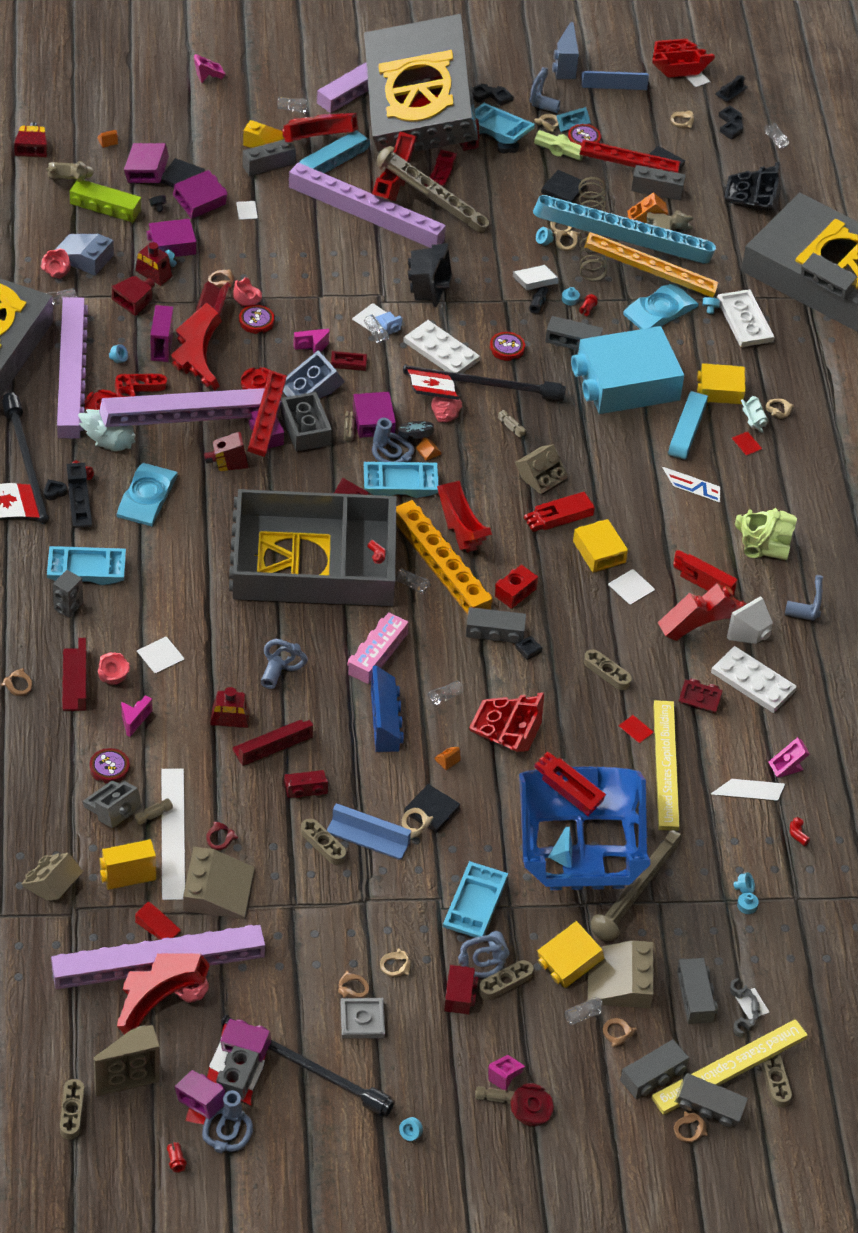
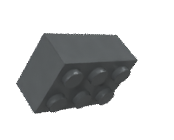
(306, 421)

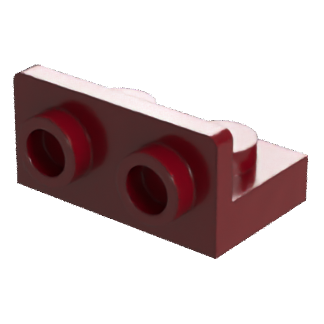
(700, 695)
(306, 784)

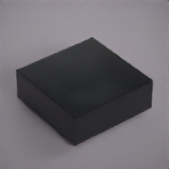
(529, 647)

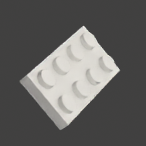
(745, 318)
(441, 348)
(753, 679)

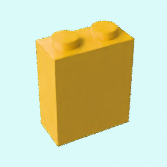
(722, 383)
(600, 545)
(128, 864)
(570, 955)

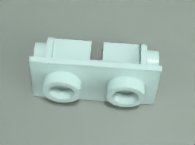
(757, 418)

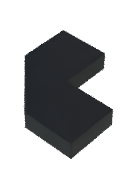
(499, 94)
(734, 122)

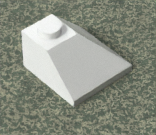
(750, 623)

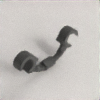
(754, 1007)

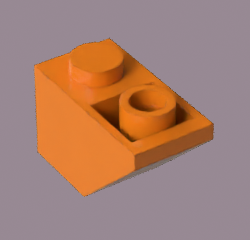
(649, 204)

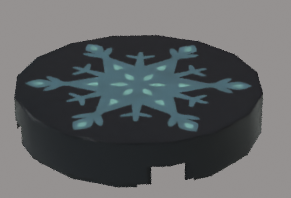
(417, 429)

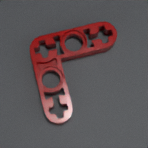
(158, 383)

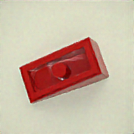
(156, 922)

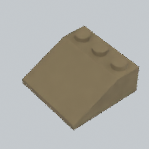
(217, 884)
(623, 975)
(128, 1062)

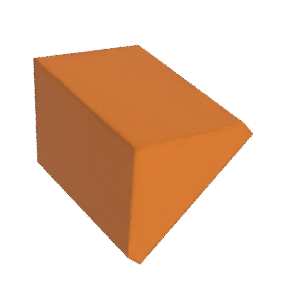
(108, 138)
(428, 449)
(448, 757)

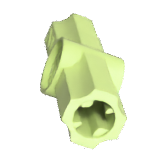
(558, 145)

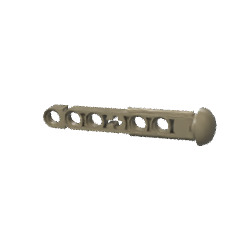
(388, 159)
(606, 926)

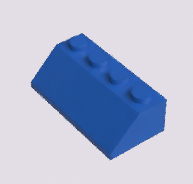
(385, 711)

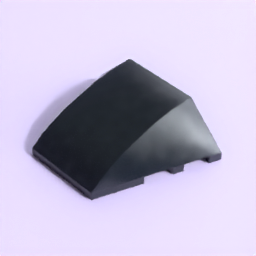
(755, 189)

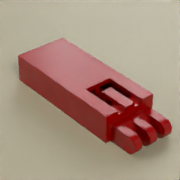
(568, 509)
(702, 573)
(577, 788)

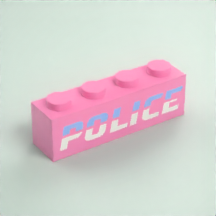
(377, 647)

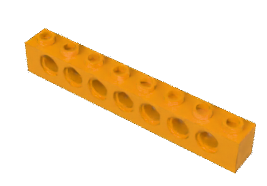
(441, 558)

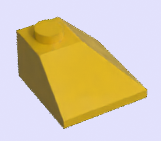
(258, 134)

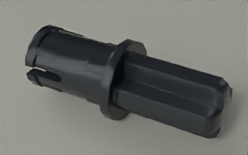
(538, 299)

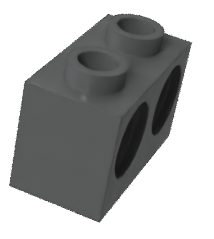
(67, 593)
(242, 1073)

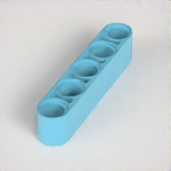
(337, 152)
(688, 425)

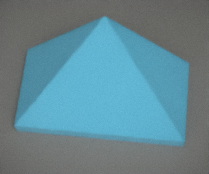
(573, 118)
(563, 849)

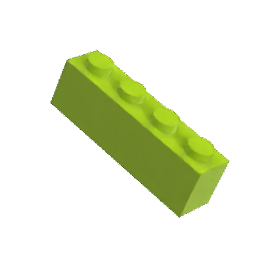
(105, 200)

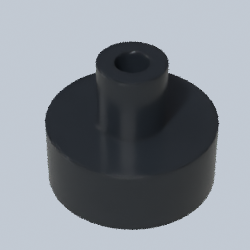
(158, 202)

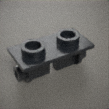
(732, 89)

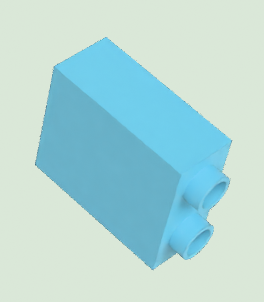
(628, 370)

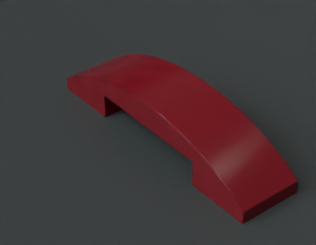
(443, 167)

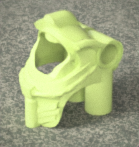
(766, 533)

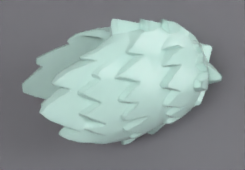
(110, 438)

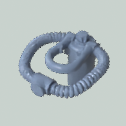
(541, 101)
(382, 437)
(807, 611)
(276, 664)
(497, 947)
(233, 1111)

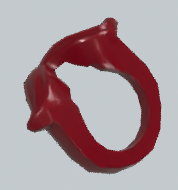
(230, 836)

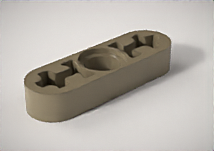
(610, 677)
(321, 833)
(511, 972)
(773, 1087)
(74, 1117)

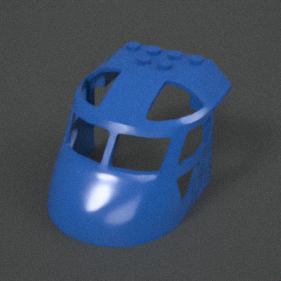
(543, 803)

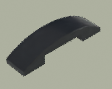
(78, 495)

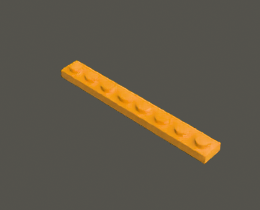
(651, 264)

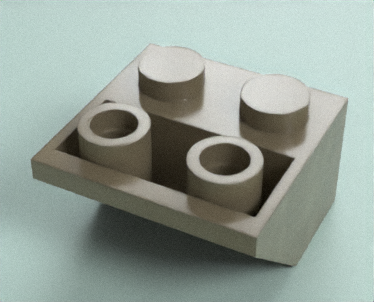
(542, 468)
(52, 876)

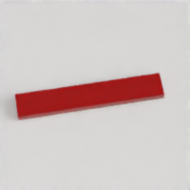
(626, 157)
(267, 413)

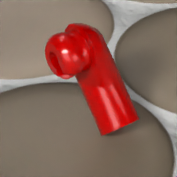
(379, 552)
(796, 831)

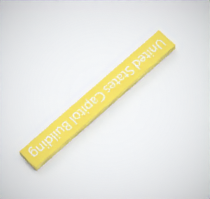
(666, 765)
(737, 1062)

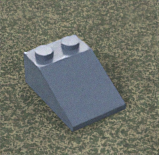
(566, 55)
(88, 251)
(313, 376)

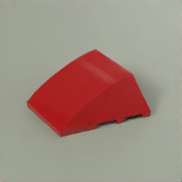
(680, 58)
(509, 721)

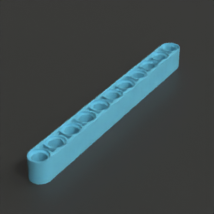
(624, 229)

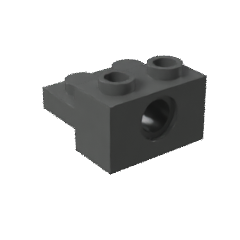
(114, 802)

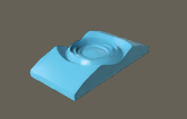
(501, 125)
(660, 308)
(401, 478)
(146, 494)
(91, 564)
(475, 900)

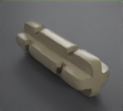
(511, 423)
(349, 426)
(153, 811)
(493, 1094)

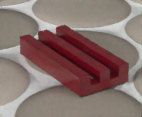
(349, 360)

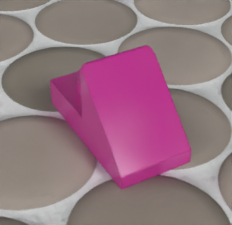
(207, 67)
(311, 339)
(135, 716)
(789, 759)
(503, 1071)

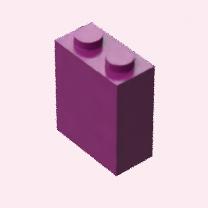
(146, 163)
(200, 194)
(173, 235)
(161, 333)
(369, 409)

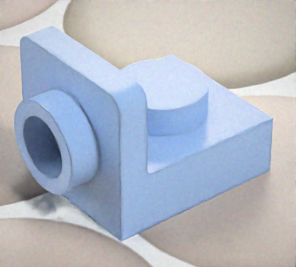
(389, 322)

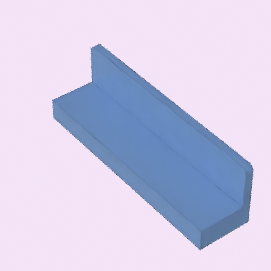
(614, 80)
(369, 831)

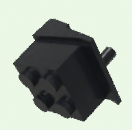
(430, 272)

